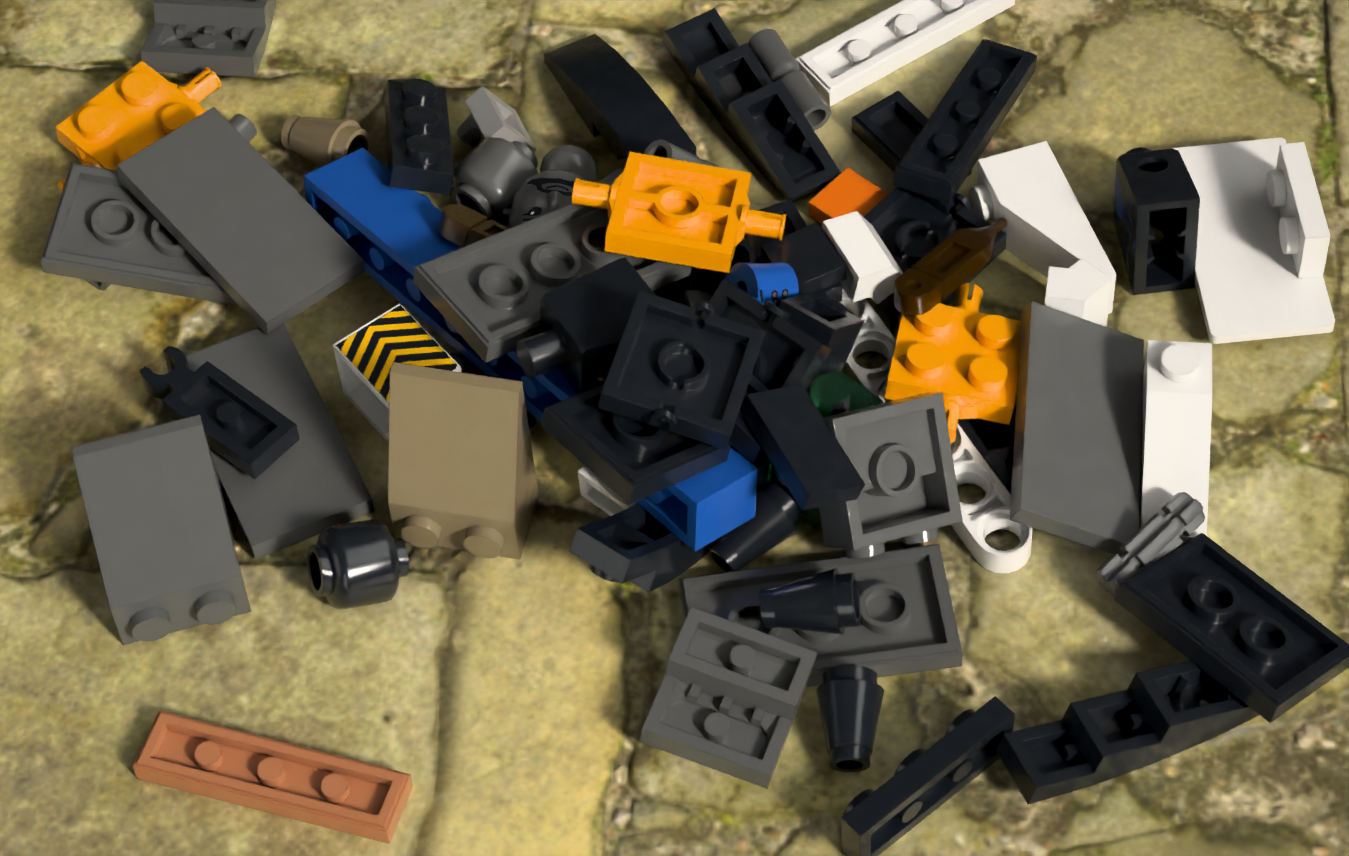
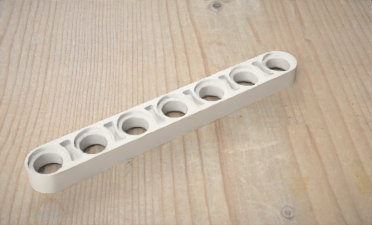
(970, 467)

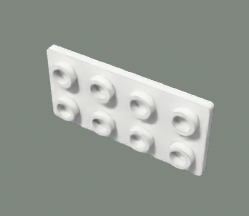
(1259, 241)

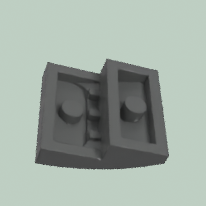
(209, 34)
(728, 697)

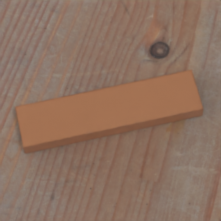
(273, 776)

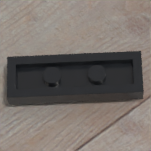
(418, 136)
(925, 781)

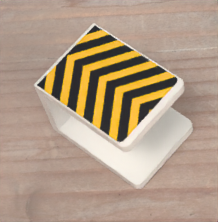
(368, 355)

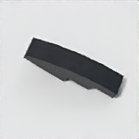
(614, 98)
(750, 106)
(1121, 731)

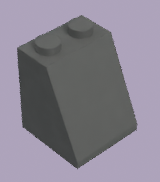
(161, 530)

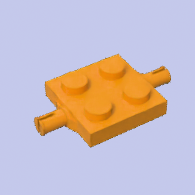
(132, 116)
(678, 211)
(958, 354)

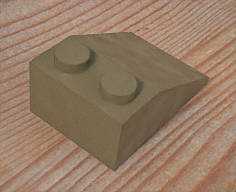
(460, 461)

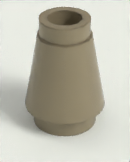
(323, 138)

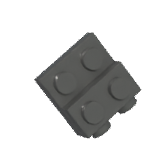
(906, 471)

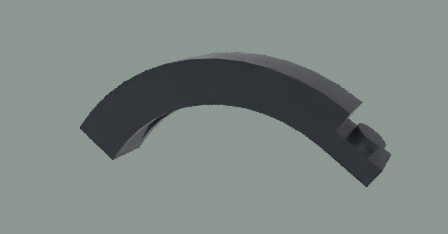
(636, 544)

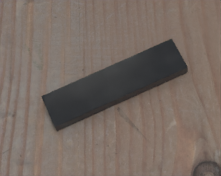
(965, 121)

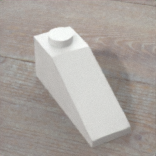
(1040, 211)
(1175, 426)

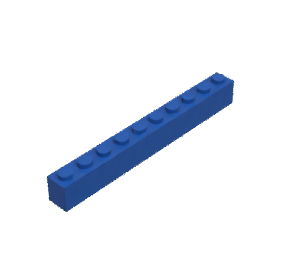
(399, 231)

